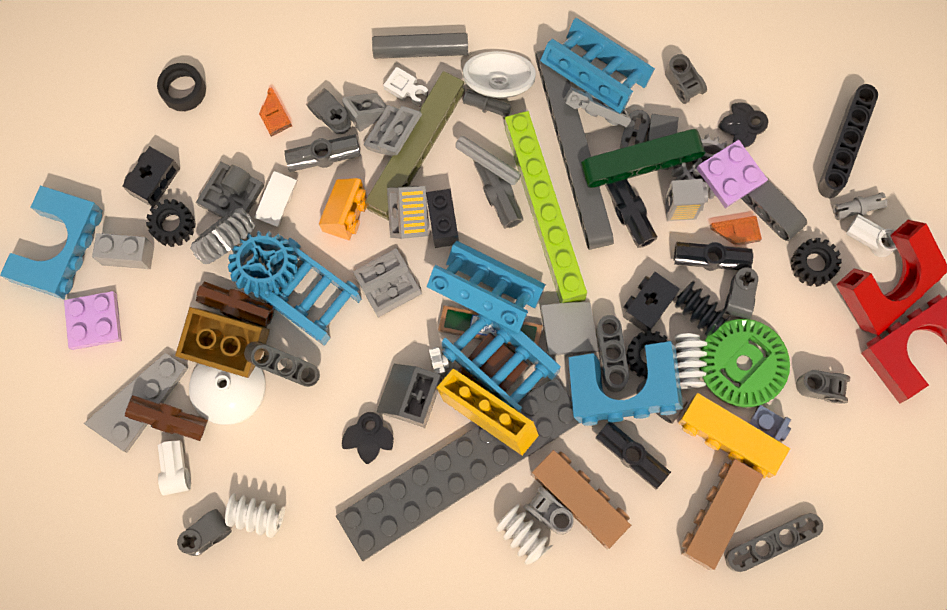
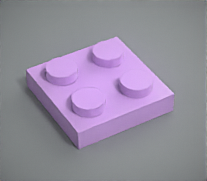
(732, 174)
(92, 320)

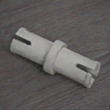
(859, 206)

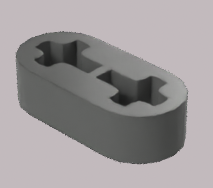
(630, 131)

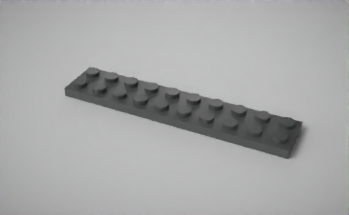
(450, 475)

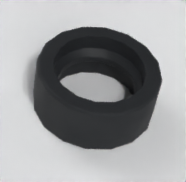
(173, 72)

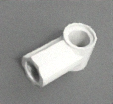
(871, 235)
(174, 474)

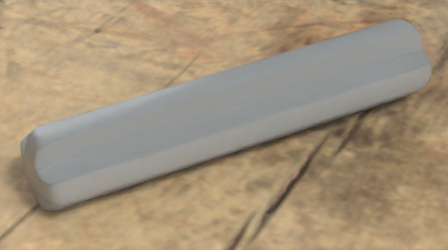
(488, 160)

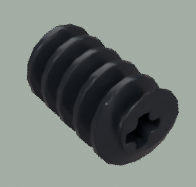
(701, 309)

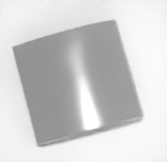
(392, 130)
(387, 282)
(569, 328)

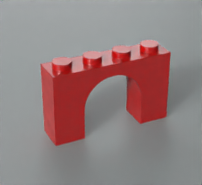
(921, 270)
(890, 354)

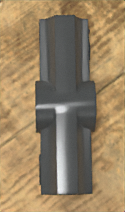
(307, 156)
(501, 196)

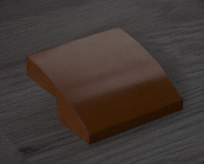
(495, 363)

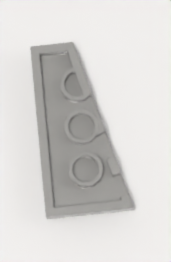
(153, 385)

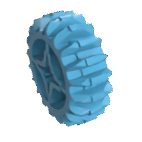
(277, 253)

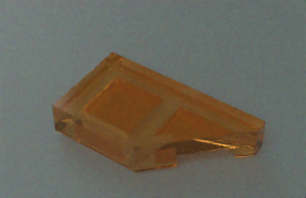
(274, 114)
(739, 230)

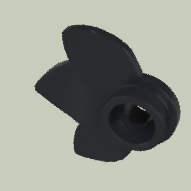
(740, 123)
(368, 441)

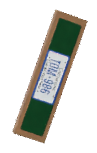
(458, 320)

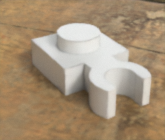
(403, 85)
(439, 361)

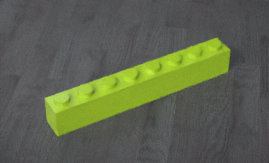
(545, 209)

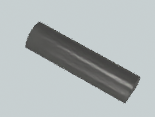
(420, 45)

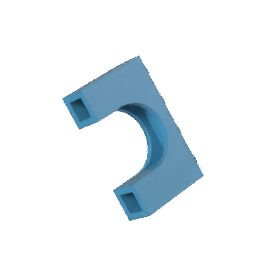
(56, 274)
(659, 394)

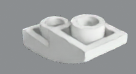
(275, 198)

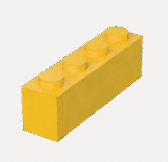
(488, 411)
(733, 436)

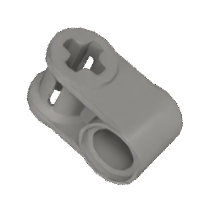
(549, 510)

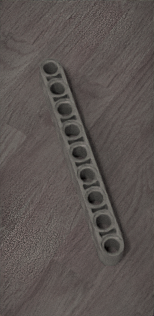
(574, 150)

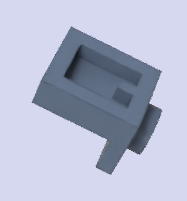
(770, 423)

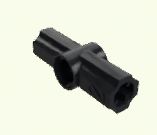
(632, 213)
(696, 255)
(646, 467)

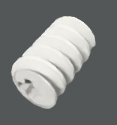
(689, 361)
(253, 517)
(523, 535)

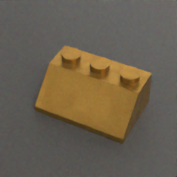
(219, 341)

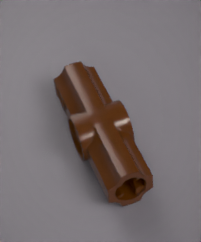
(235, 304)
(165, 418)

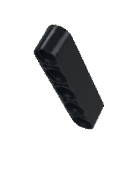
(855, 133)

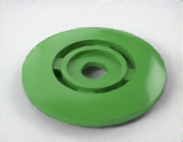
(766, 374)

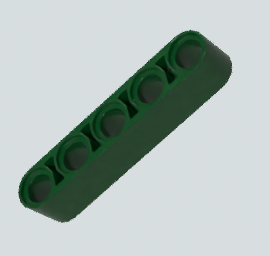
(642, 158)

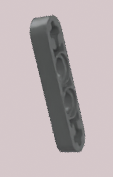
(776, 547)

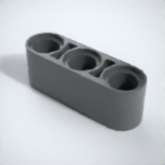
(776, 211)
(616, 342)
(292, 369)

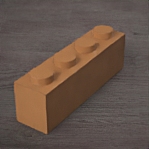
(581, 499)
(722, 514)

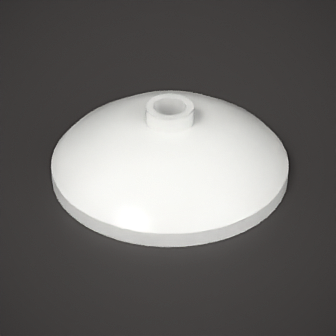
(499, 74)
(228, 404)

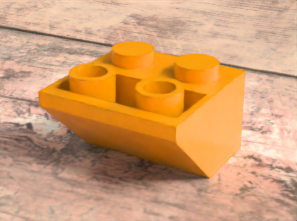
(344, 208)

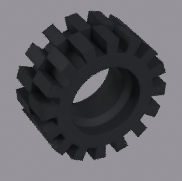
(162, 212)
(826, 252)
(634, 348)

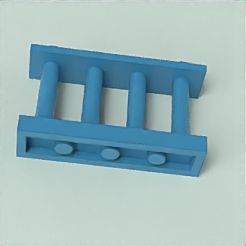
(589, 77)
(492, 273)
(299, 313)
(525, 349)

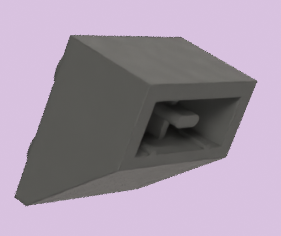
(409, 394)

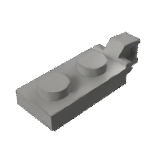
(595, 107)

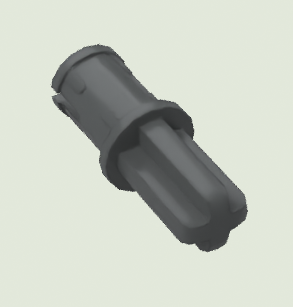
(486, 103)

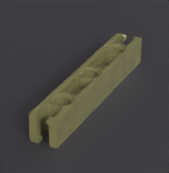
(404, 166)

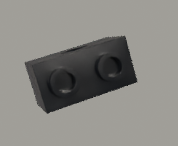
(151, 176)
(442, 217)
(660, 291)

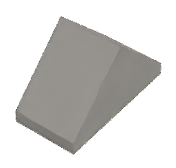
(364, 109)

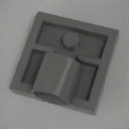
(229, 190)

